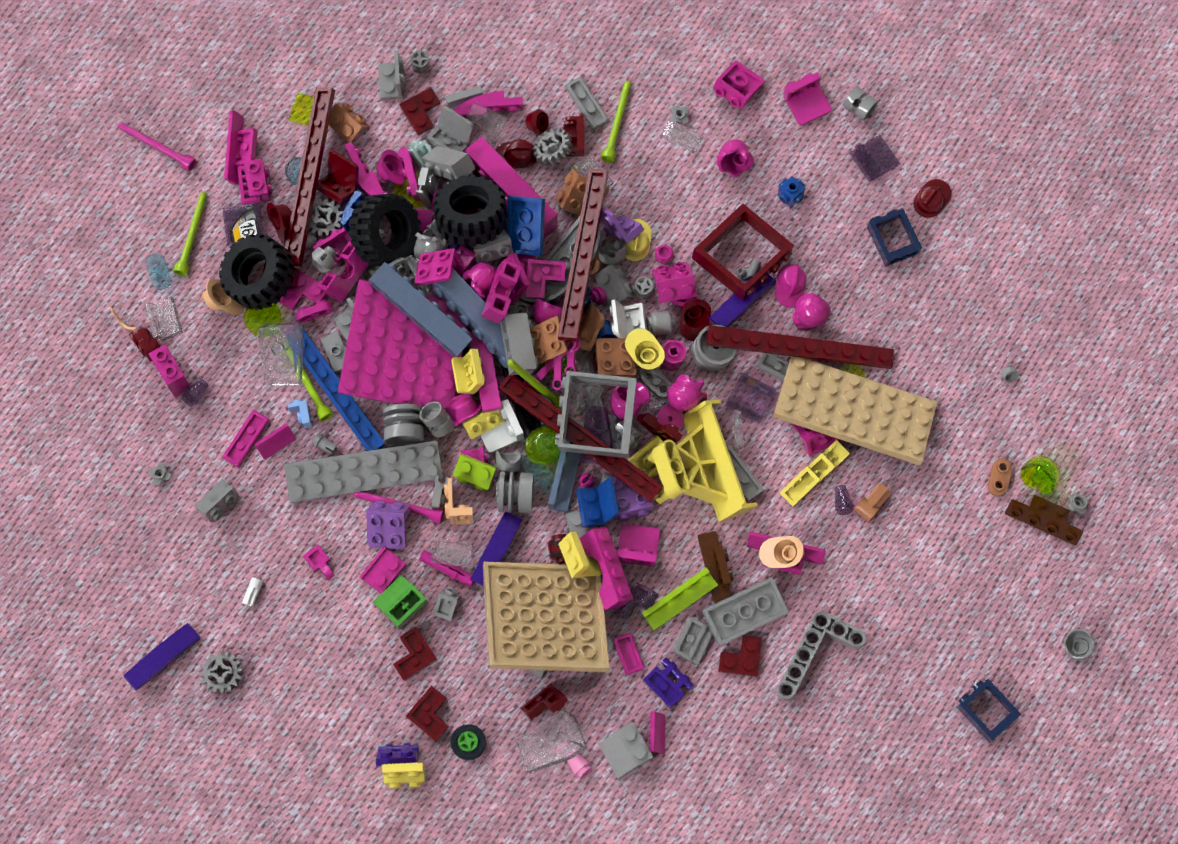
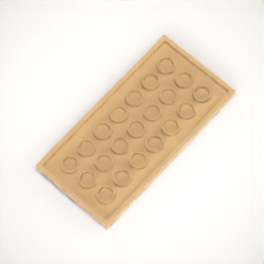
(855, 409)

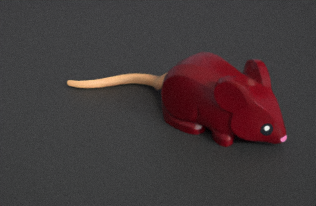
(141, 337)

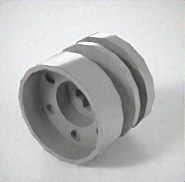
(402, 424)
(515, 492)

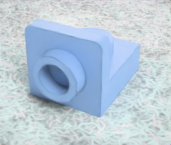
(304, 414)

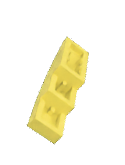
(815, 473)

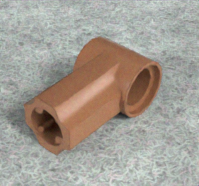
(869, 506)

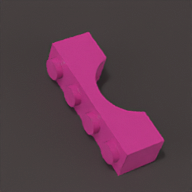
(614, 588)

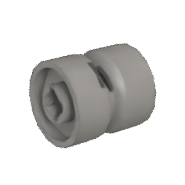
(866, 106)
(436, 419)

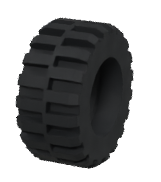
(467, 193)
(366, 224)
(240, 261)

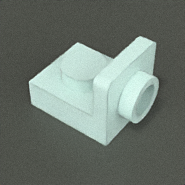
(418, 150)

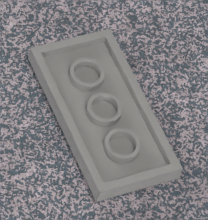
(745, 611)

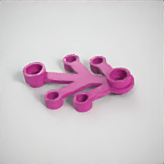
(556, 363)

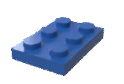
(526, 224)

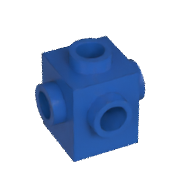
(792, 196)

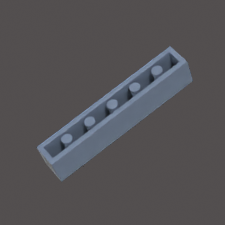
(469, 307)
(420, 310)

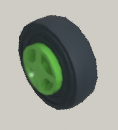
(470, 736)

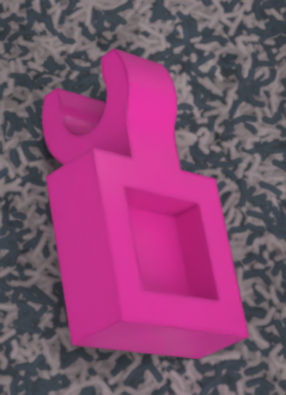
(318, 560)

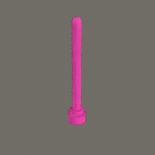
(186, 161)
(435, 515)

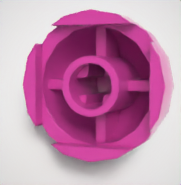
(543, 311)

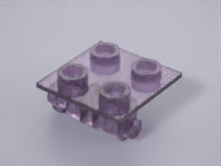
(874, 158)

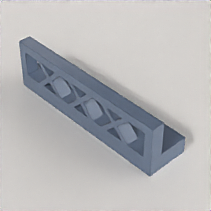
(564, 481)

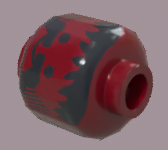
(554, 549)

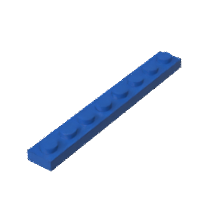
(344, 403)

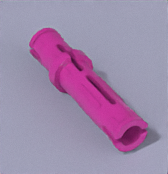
(450, 570)

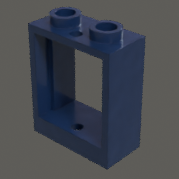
(899, 254)
(976, 722)

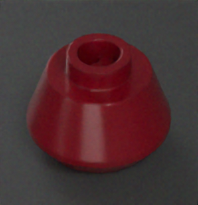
(537, 121)

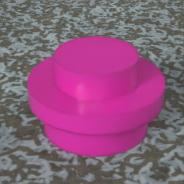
(664, 254)
(598, 295)

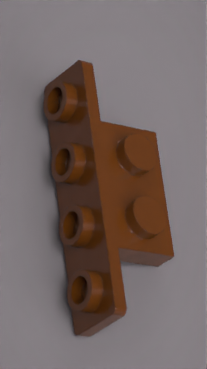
(1045, 517)
(715, 561)

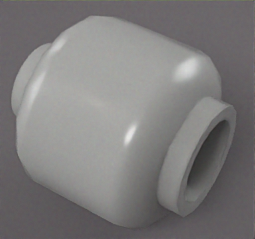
(661, 323)

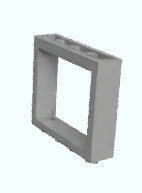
(562, 421)

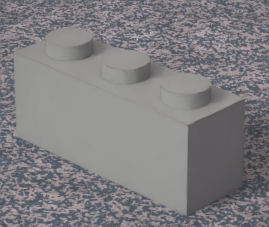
(448, 162)
(518, 341)

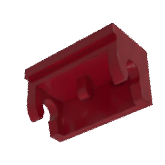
(575, 129)

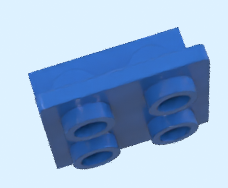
(598, 504)

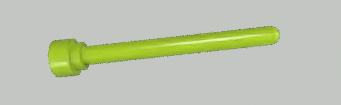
(608, 153)
(181, 267)
(535, 383)
(323, 412)

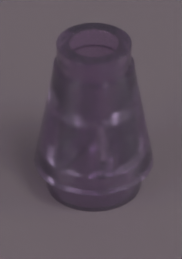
(194, 392)
(843, 501)

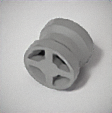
(419, 57)
(643, 283)

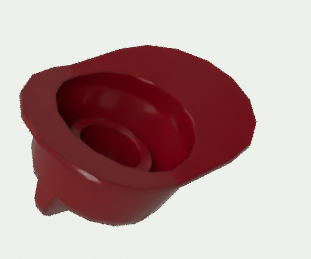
(517, 153)
(932, 198)
(280, 218)
(694, 318)

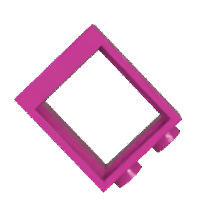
(169, 370)

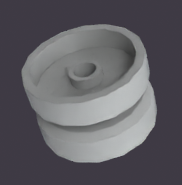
(710, 357)

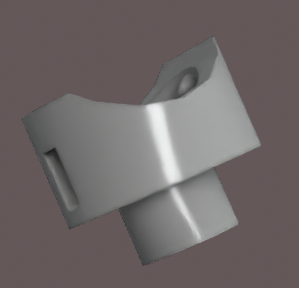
(326, 254)
(508, 461)

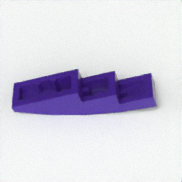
(735, 307)
(498, 544)
(161, 656)

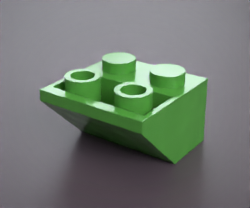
(400, 602)

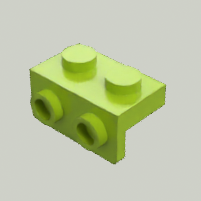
(474, 472)

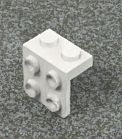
(627, 318)

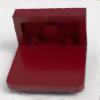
(341, 178)

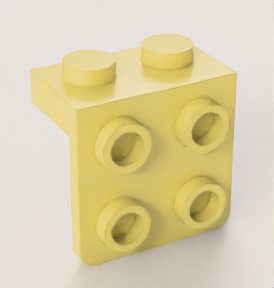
(575, 558)

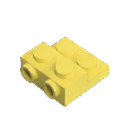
(403, 774)

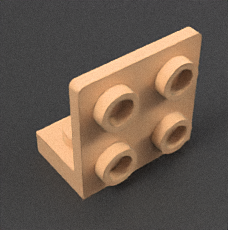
(462, 514)

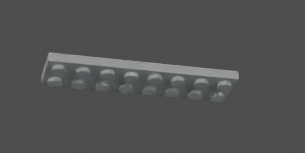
(363, 471)

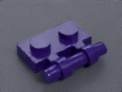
(664, 687)
(397, 754)

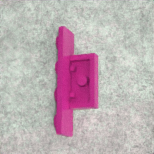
(240, 146)
(811, 554)

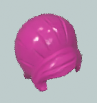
(734, 158)
(480, 278)
(810, 311)
(685, 393)
(619, 397)

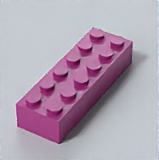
(494, 167)

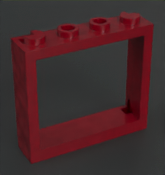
(740, 289)

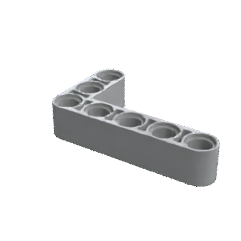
(809, 648)

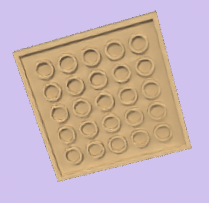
(543, 618)

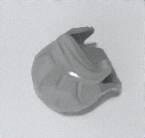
(427, 243)

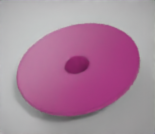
(669, 415)

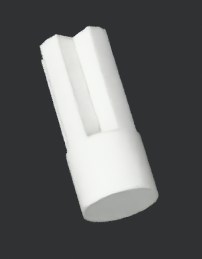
(252, 592)

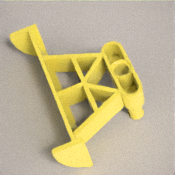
(708, 465)

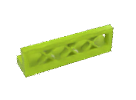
(680, 599)

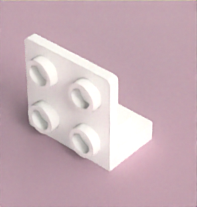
(505, 433)

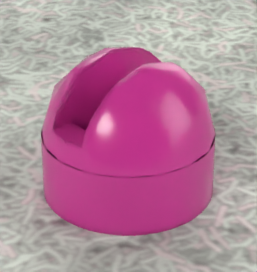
(589, 483)

